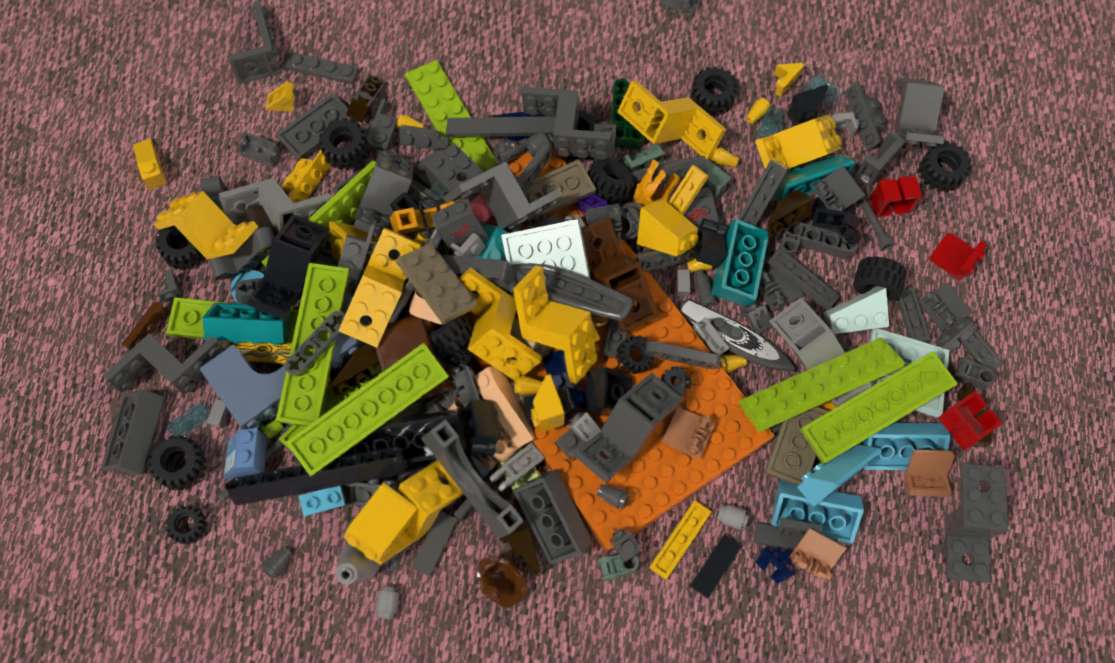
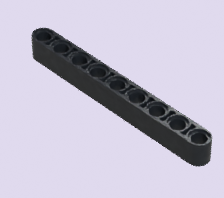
(297, 480)

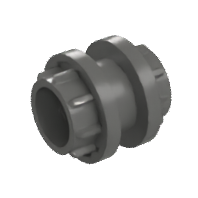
(630, 220)

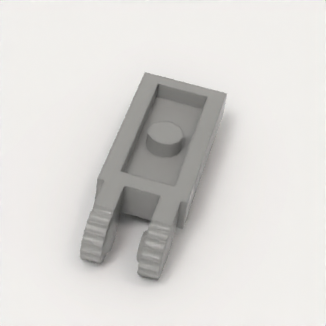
(518, 466)

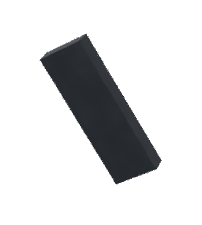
(715, 566)

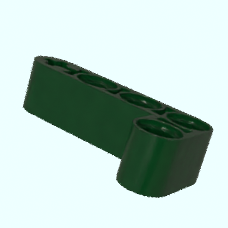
(622, 128)

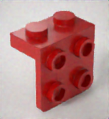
(957, 256)

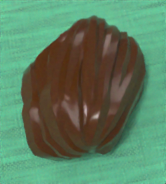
(505, 589)

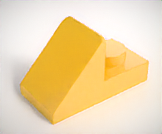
(787, 76)
(281, 98)

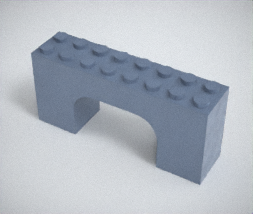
(256, 396)

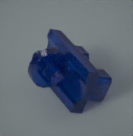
(782, 571)

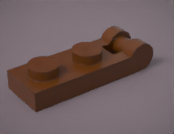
(146, 325)

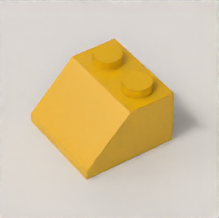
(547, 408)

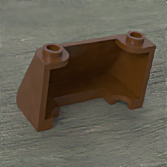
(401, 339)

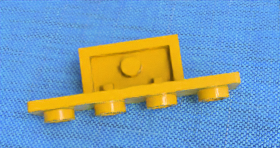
(305, 177)

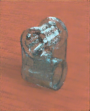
(817, 81)
(770, 126)

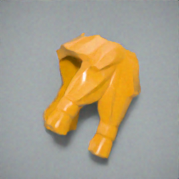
(646, 190)

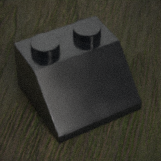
(806, 105)
(604, 390)

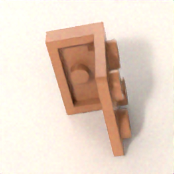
(928, 473)

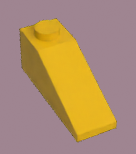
(149, 164)

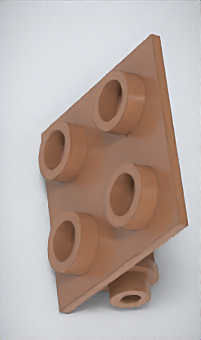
(688, 432)
(817, 554)

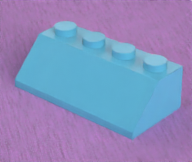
(901, 440)
(835, 473)
(837, 513)

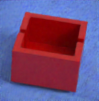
(902, 193)
(962, 423)

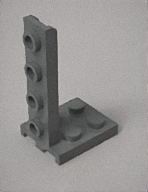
(257, 62)

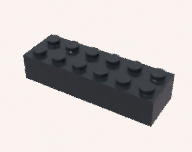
(407, 435)

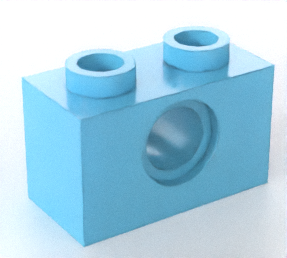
(322, 500)

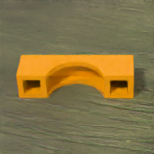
(411, 220)

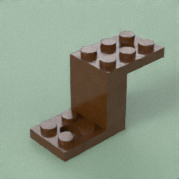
(618, 272)

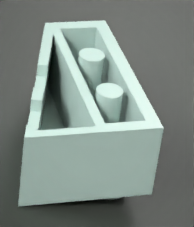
(860, 313)

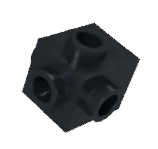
(684, 380)

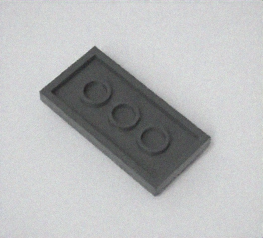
(303, 133)

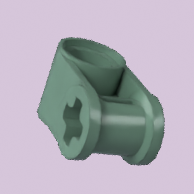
(616, 567)

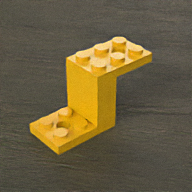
(671, 120)
(800, 142)
(205, 225)
(378, 289)
(555, 324)
(492, 328)
(429, 497)

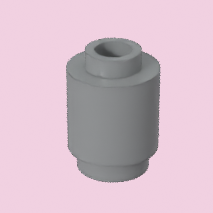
(732, 516)
(387, 603)

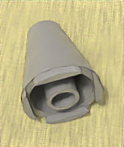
(354, 566)

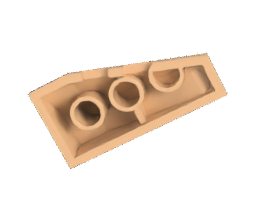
(511, 418)

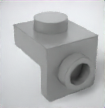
(846, 120)
(471, 248)

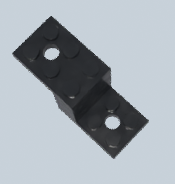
(288, 266)

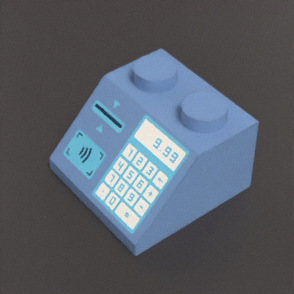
(245, 453)

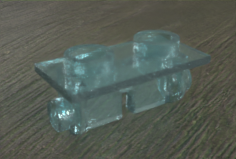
(193, 418)

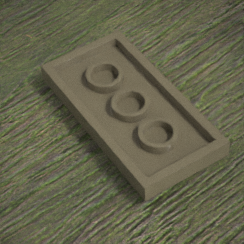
(572, 182)
(436, 283)
(791, 453)

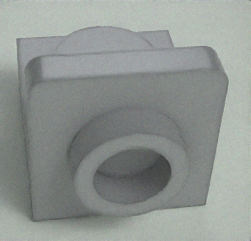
(583, 426)

